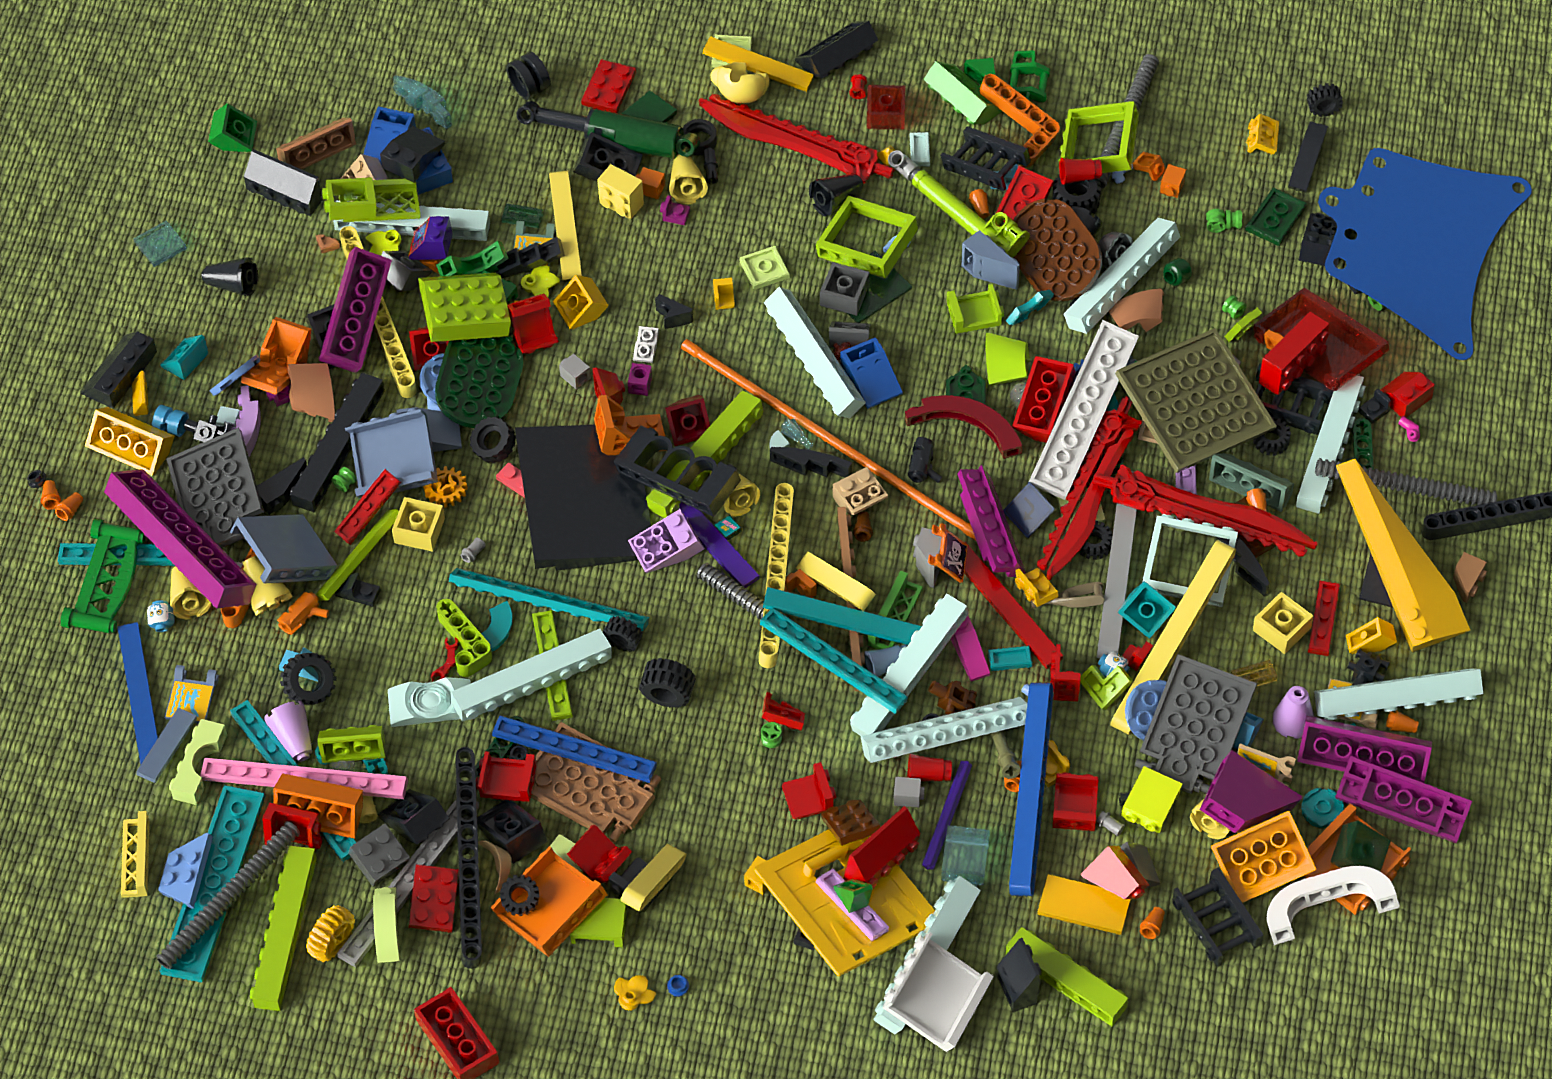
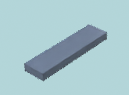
(166, 745)

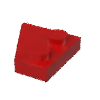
(782, 713)

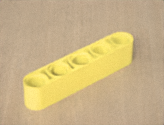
(836, 581)
(653, 877)

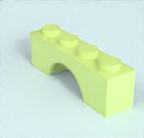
(206, 740)

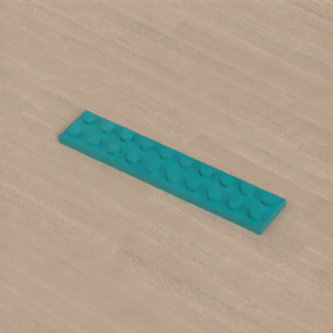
(231, 833)

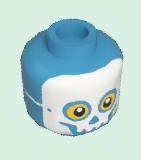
(160, 616)
(1111, 661)

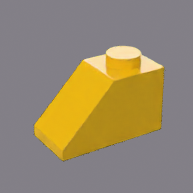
(1372, 637)

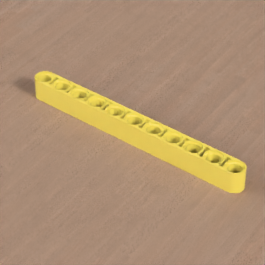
(385, 329)
(777, 566)
(1180, 623)

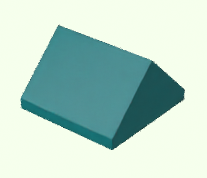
(186, 356)
(1146, 609)

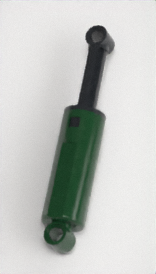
(629, 131)

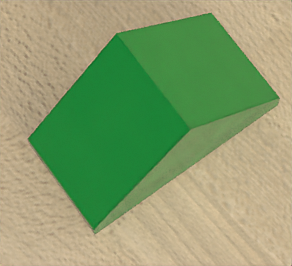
(979, 68)
(854, 894)

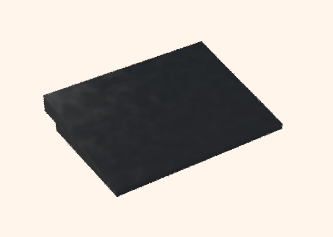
(577, 499)

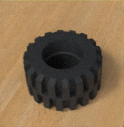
(1089, 188)
(325, 678)
(667, 682)

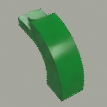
(476, 264)

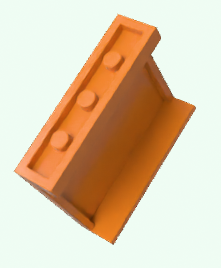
(1323, 848)
(563, 904)

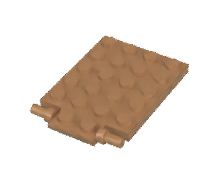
(590, 793)

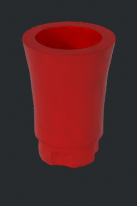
(1079, 169)
(929, 768)

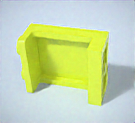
(1151, 799)

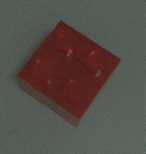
(886, 107)

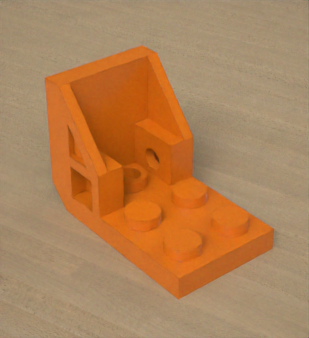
(283, 345)
(615, 429)

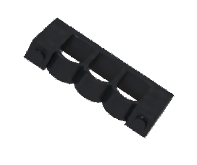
(711, 494)

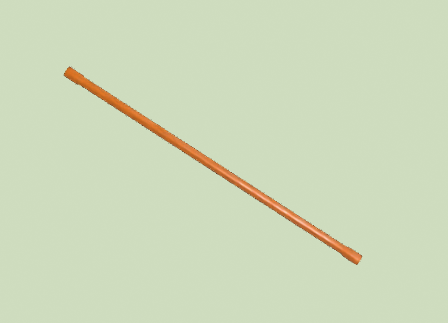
(697, 352)

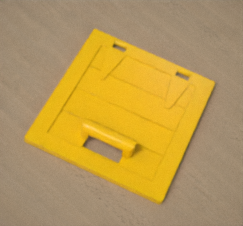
(822, 920)

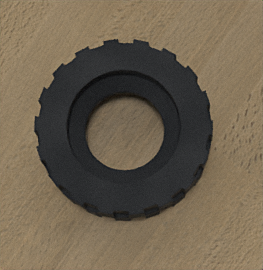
(505, 445)

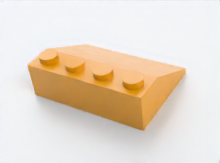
(1263, 857)

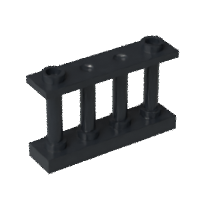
(986, 144)
(1303, 388)
(1229, 900)

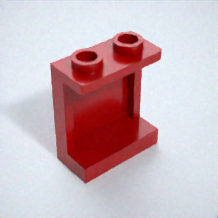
(532, 323)
(506, 778)
(1075, 801)
(305, 821)

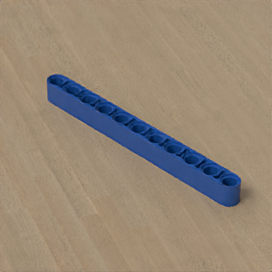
(1031, 790)

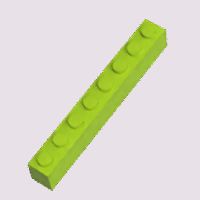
(714, 443)
(284, 928)

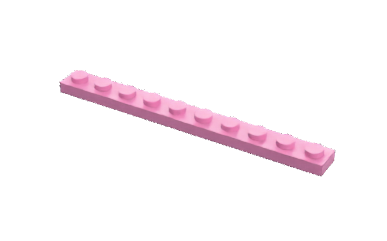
(268, 774)

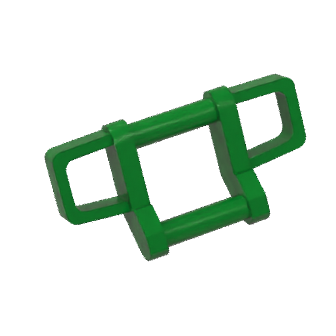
(1029, 68)

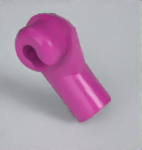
(1412, 428)

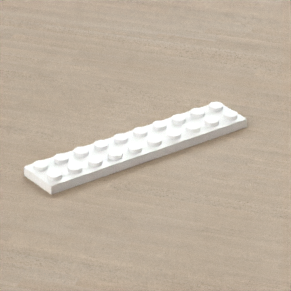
(1083, 410)

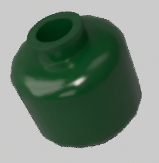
(1177, 272)

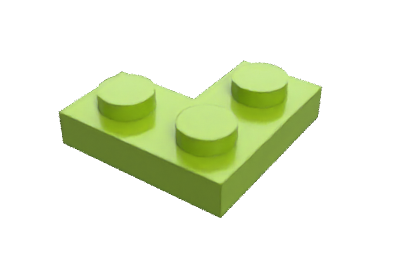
(1243, 325)
(1106, 689)

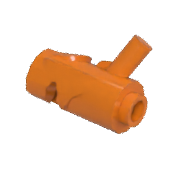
(299, 611)

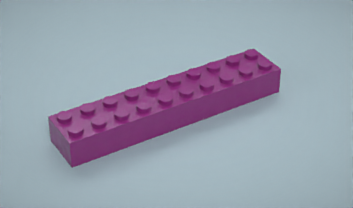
(180, 538)

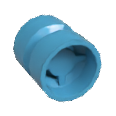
(170, 420)

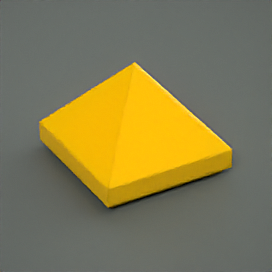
(883, 155)

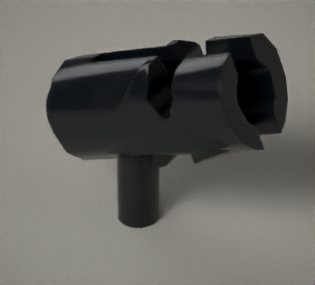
(920, 461)

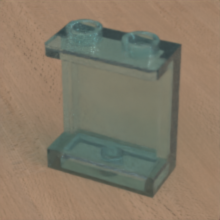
(965, 854)

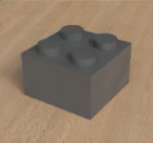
(844, 288)
(379, 855)

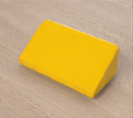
(140, 395)

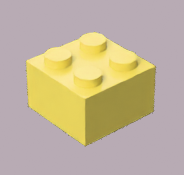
(620, 191)
(418, 524)
(1282, 623)

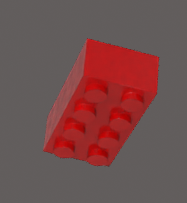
(1294, 353)
(456, 1035)

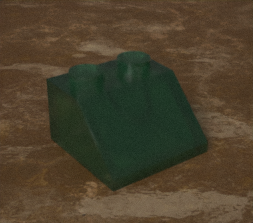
(1360, 847)

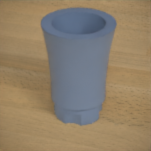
(879, 660)

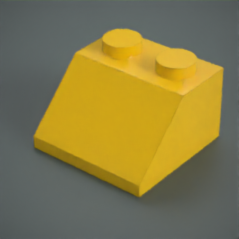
(580, 302)

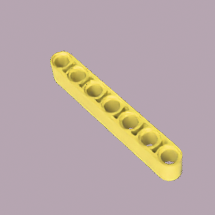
(565, 223)

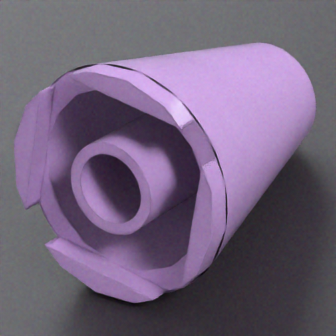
(1292, 711)
(291, 729)

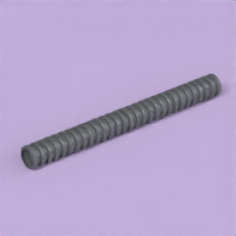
(1136, 93)
(1414, 484)
(732, 590)
(228, 895)

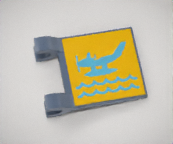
(191, 694)

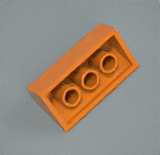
(336, 805)

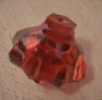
(841, 347)

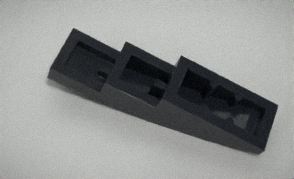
(1308, 156)
(530, 257)
(804, 460)
(1248, 566)

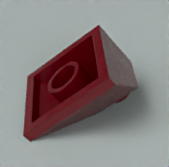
(687, 419)

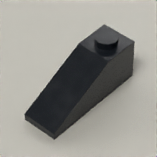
(276, 490)

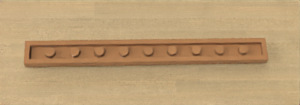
(847, 555)

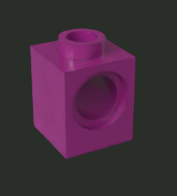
(639, 379)

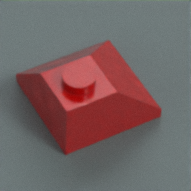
(423, 348)
(608, 384)

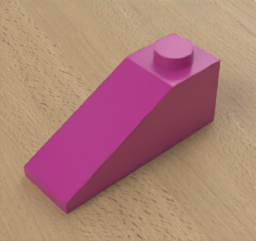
(970, 651)

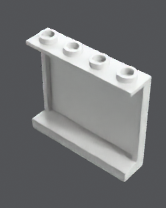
(936, 993)

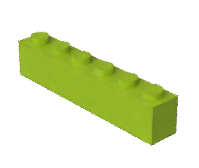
(1074, 980)

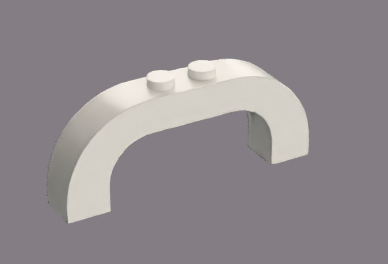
(1325, 888)

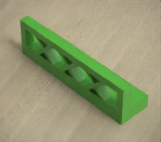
(892, 601)

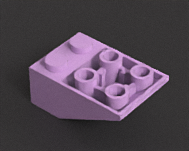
(666, 542)

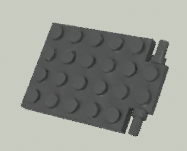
(216, 485)
(1196, 722)

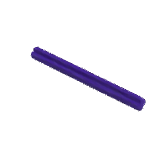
(947, 815)

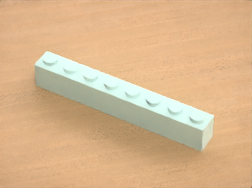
(464, 223)
(1122, 275)
(814, 353)
(1329, 443)
(913, 662)
(531, 675)
(1398, 692)
(943, 925)

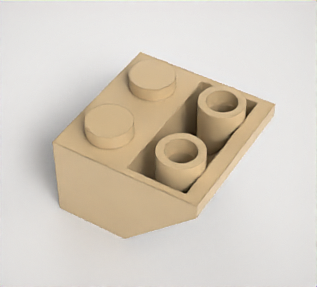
(365, 167)
(858, 491)

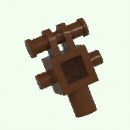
(953, 697)

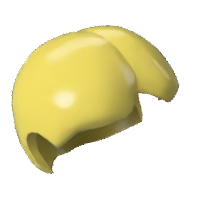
(737, 84)

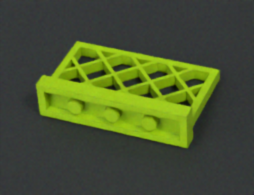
(390, 189)

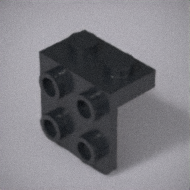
(619, 883)

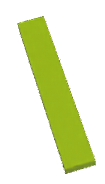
(357, 555)
(546, 640)

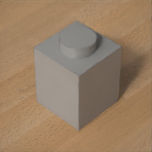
(574, 371)
(908, 792)

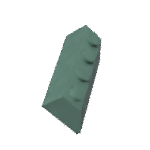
(1244, 476)

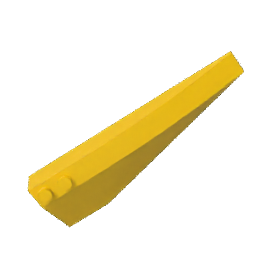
(1416, 588)

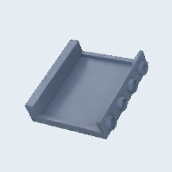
(394, 444)
(286, 548)

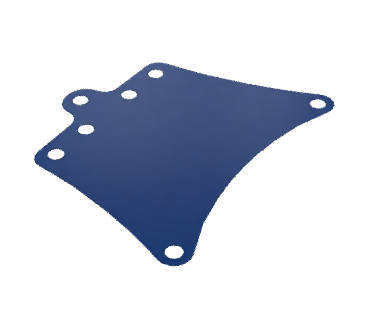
(1420, 239)

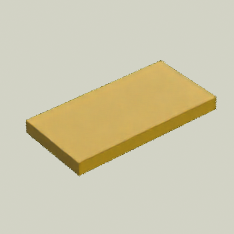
(1083, 904)

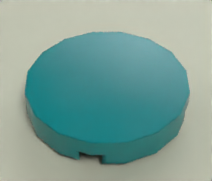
(1321, 807)

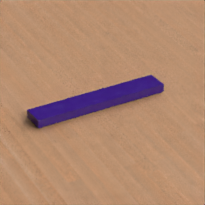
(719, 547)

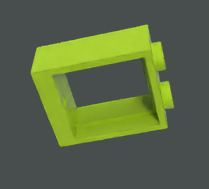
(351, 209)

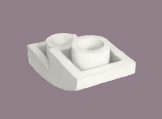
(646, 344)

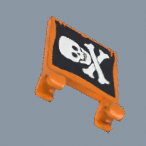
(951, 555)

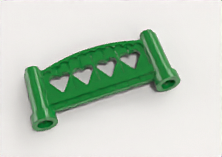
(109, 537)

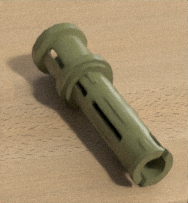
(1006, 758)

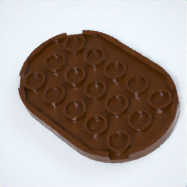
(1059, 251)

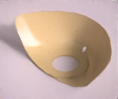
(502, 862)

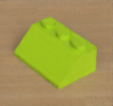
(352, 744)

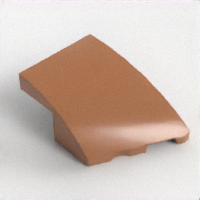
(1140, 308)
(311, 390)

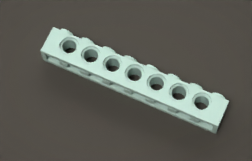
(944, 729)

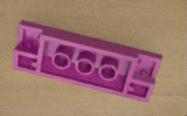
(989, 521)
(1403, 799)

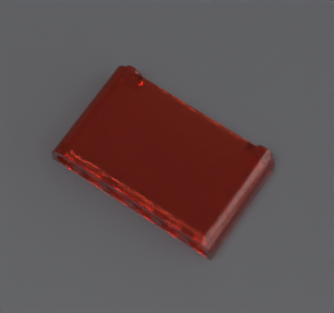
(1349, 343)

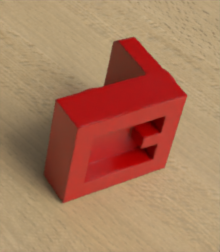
(1137, 655)

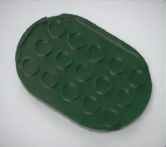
(478, 379)

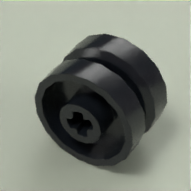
(528, 75)

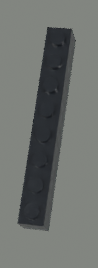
(336, 443)

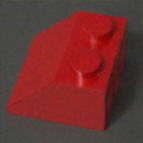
(1409, 392)

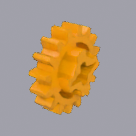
(446, 487)

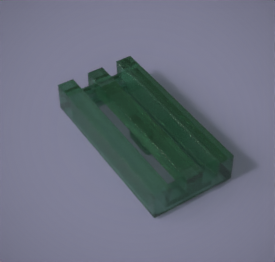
(530, 221)

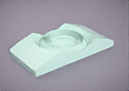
(423, 702)

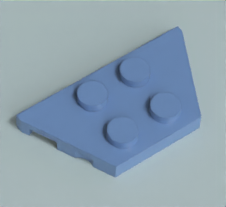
(185, 870)

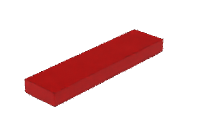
(367, 506)
(1323, 618)

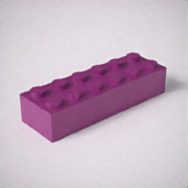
(355, 310)
(1332, 744)

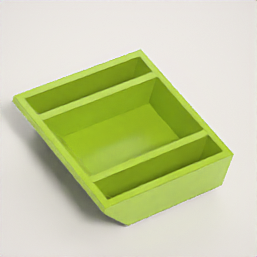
(465, 306)

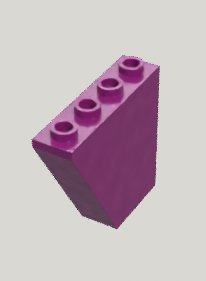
(1245, 795)

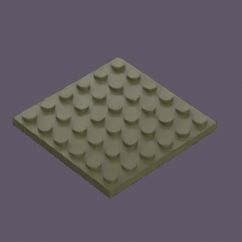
(1195, 400)

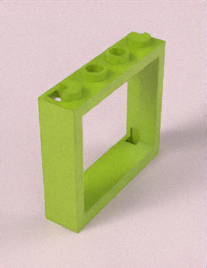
(1100, 114)
(859, 260)

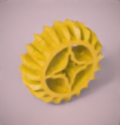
(330, 933)

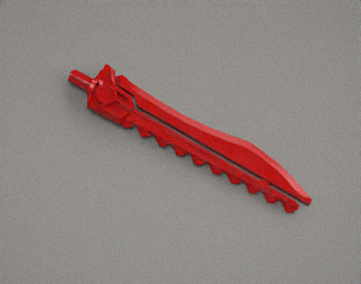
(756, 126)
(1112, 437)
(1252, 523)

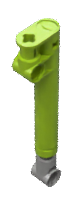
(1001, 235)

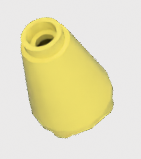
(267, 594)

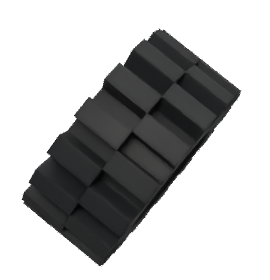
(1324, 99)
(1274, 446)
(1100, 548)
(622, 633)
(519, 882)

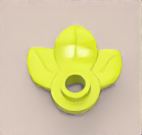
(384, 241)
(540, 281)

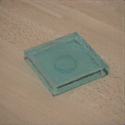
(160, 243)

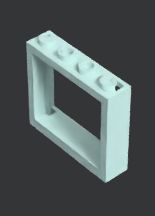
(1187, 524)

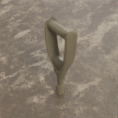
(1069, 599)

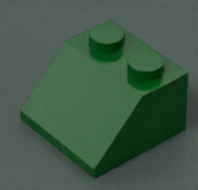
(232, 130)

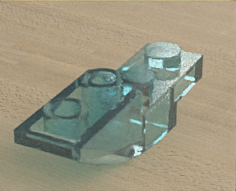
(422, 96)

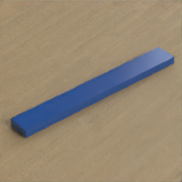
(138, 688)
(574, 749)

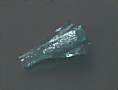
(792, 430)

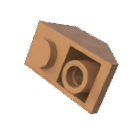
(1468, 574)

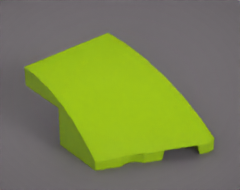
(1005, 359)

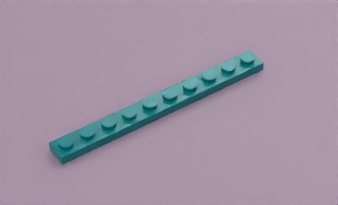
(543, 598)
(275, 753)

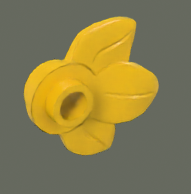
(633, 992)

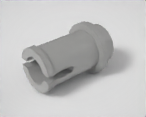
(469, 553)
(1110, 823)

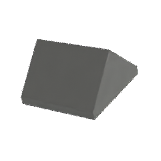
(848, 331)
(1141, 859)

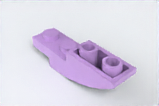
(249, 418)

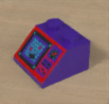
(432, 239)

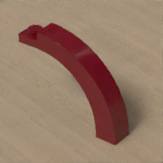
(971, 412)

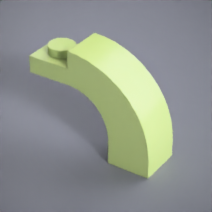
(386, 924)

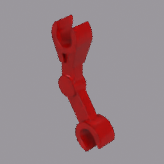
(450, 661)

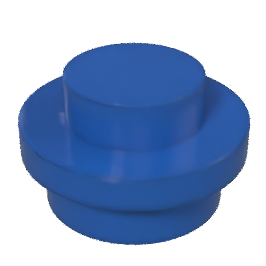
(678, 985)

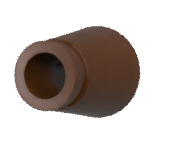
(863, 527)

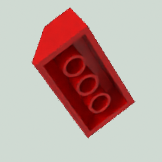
(1043, 397)
(883, 849)

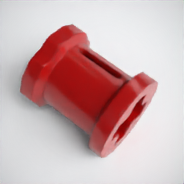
(858, 86)

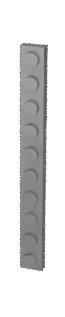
(427, 854)

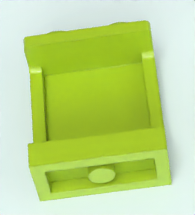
(975, 310)
(604, 923)

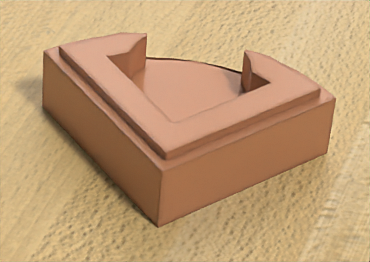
(327, 243)

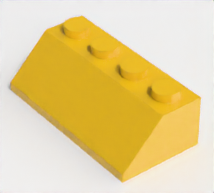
(128, 440)

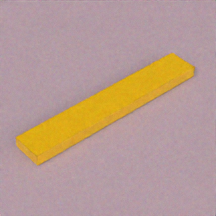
(776, 70)

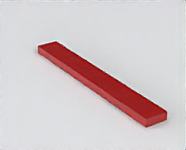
(1009, 608)

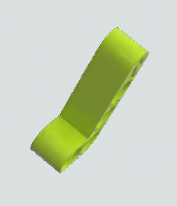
(467, 630)

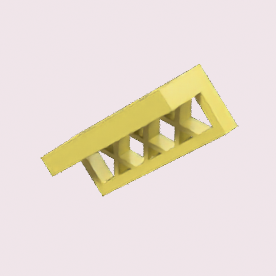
(141, 857)

